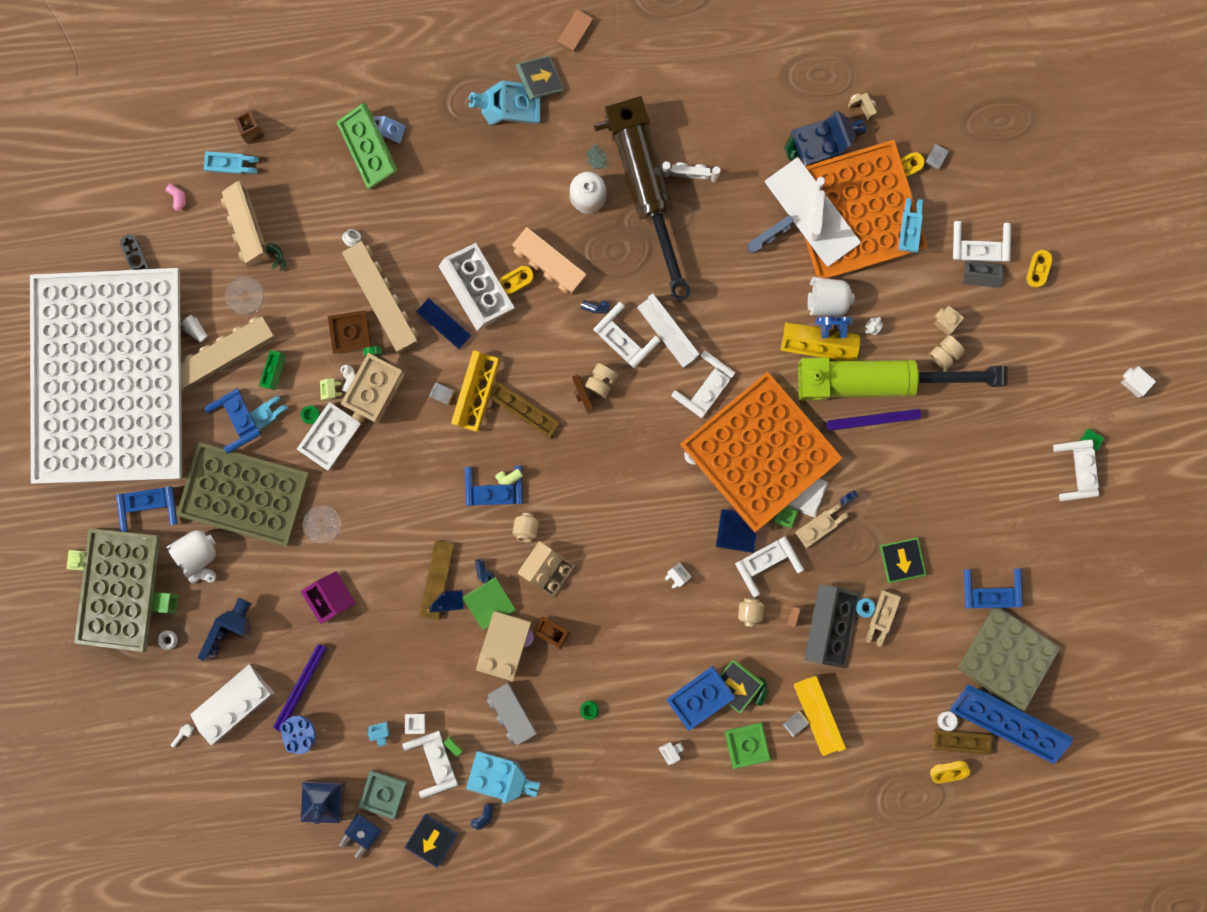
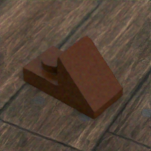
(551, 632)

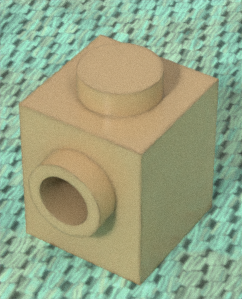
(947, 320)

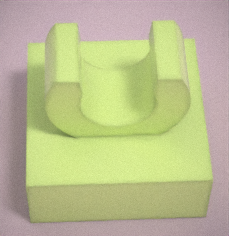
(327, 389)
(76, 560)

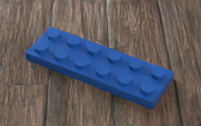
(1011, 724)

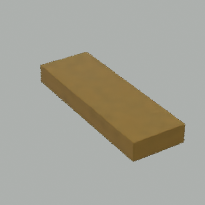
(962, 742)

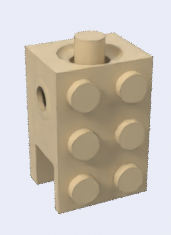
(372, 389)

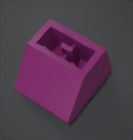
(328, 597)

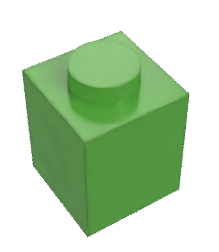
(165, 602)

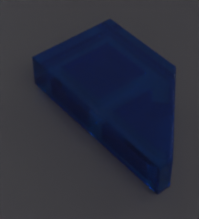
(447, 601)

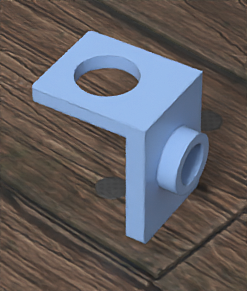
(390, 128)

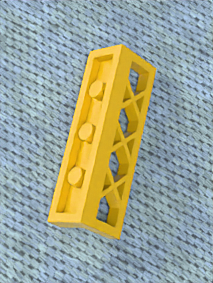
(470, 388)

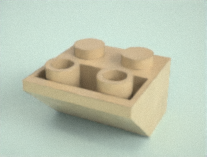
(546, 569)

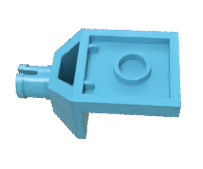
(506, 102)
(499, 778)

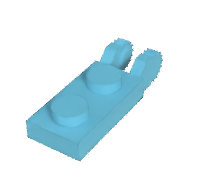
(228, 163)
(911, 227)
(263, 414)

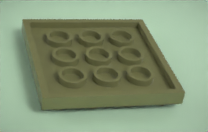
(1008, 658)

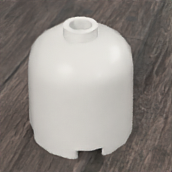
(588, 192)
(829, 297)
(193, 552)

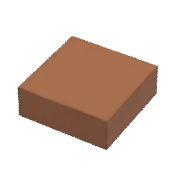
(793, 618)

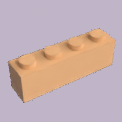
(549, 261)

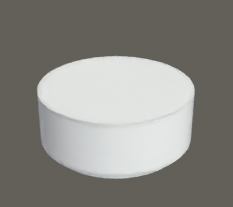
(947, 721)

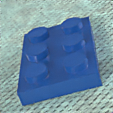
(700, 698)

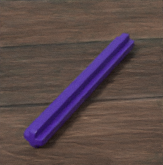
(874, 419)
(300, 686)

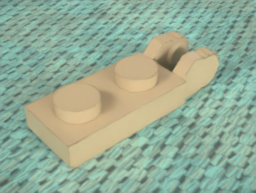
(819, 526)
(883, 616)

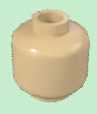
(525, 527)
(751, 611)

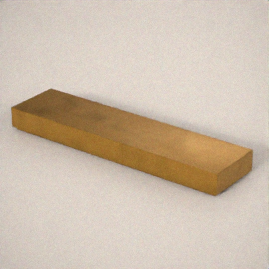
(524, 410)
(436, 577)

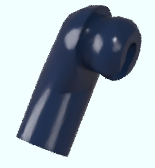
(603, 308)
(482, 573)
(485, 819)

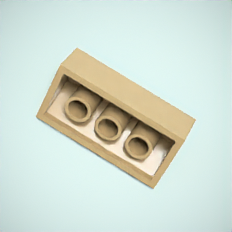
(245, 225)

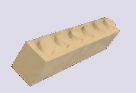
(380, 298)
(225, 352)

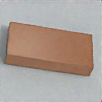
(575, 30)

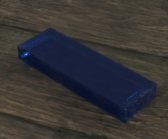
(443, 323)

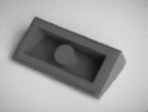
(983, 274)

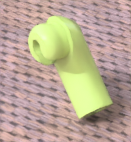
(509, 479)

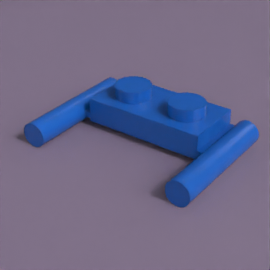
(239, 416)
(494, 493)
(145, 501)
(995, 596)

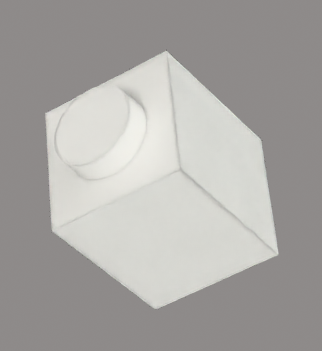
(1137, 381)

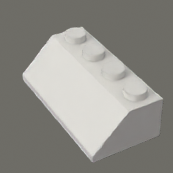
(476, 286)
(231, 704)

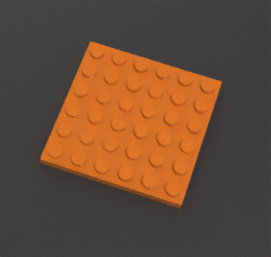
(871, 197)
(761, 451)

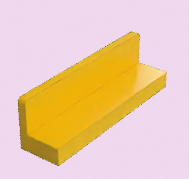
(808, 341)
(819, 715)

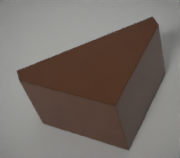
(248, 127)

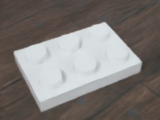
(329, 436)

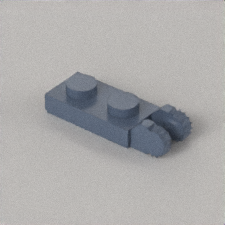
(768, 235)

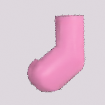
(178, 196)

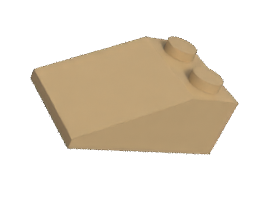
(503, 646)

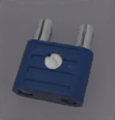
(362, 832)

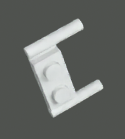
(697, 172)
(820, 202)
(982, 250)
(620, 341)
(710, 389)
(1085, 469)
(765, 558)
(438, 762)

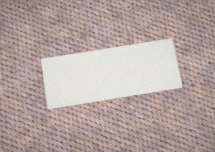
(795, 192)

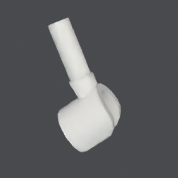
(186, 730)

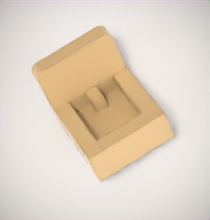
(868, 106)

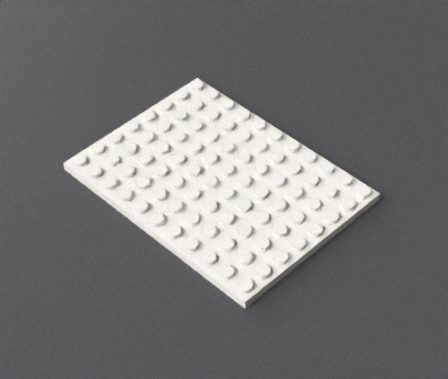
(105, 376)

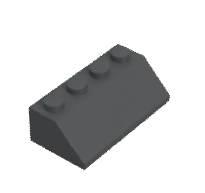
(832, 626)

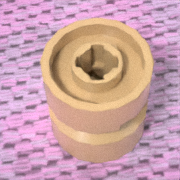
(949, 351)
(601, 380)

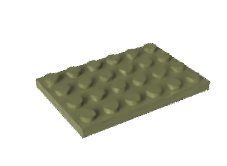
(242, 494)
(117, 590)

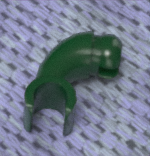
(277, 252)

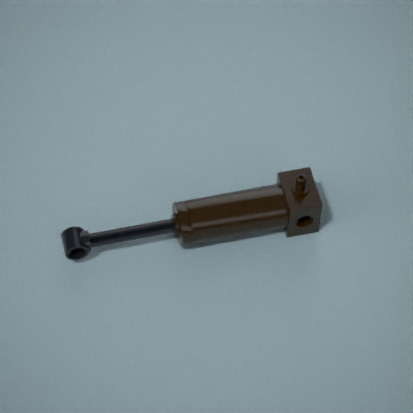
(644, 176)

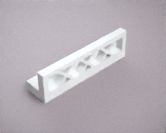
(668, 331)

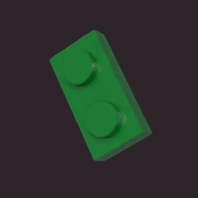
(272, 370)

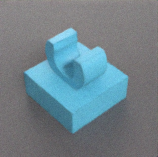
(379, 732)

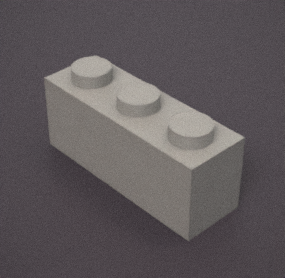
(511, 714)

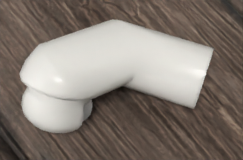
(204, 574)

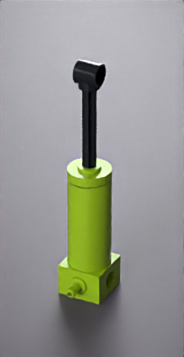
(880, 378)

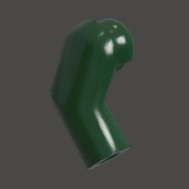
(790, 149)
(762, 693)

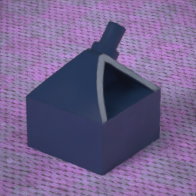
(322, 801)

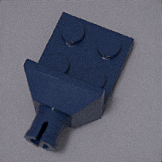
(826, 138)
(233, 620)

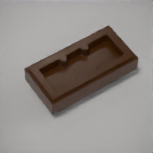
(581, 394)

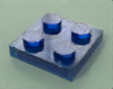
(735, 533)

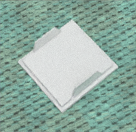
(810, 499)

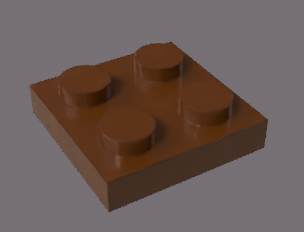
(349, 332)

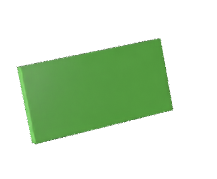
(367, 146)

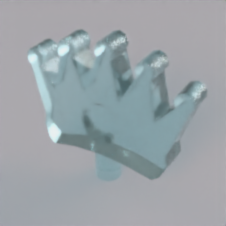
(595, 158)

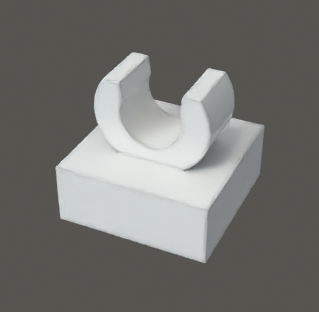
(678, 574)
(414, 723)
(671, 752)

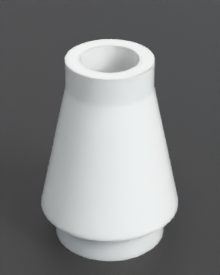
(193, 328)

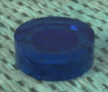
(848, 498)

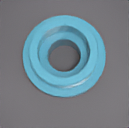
(871, 607)

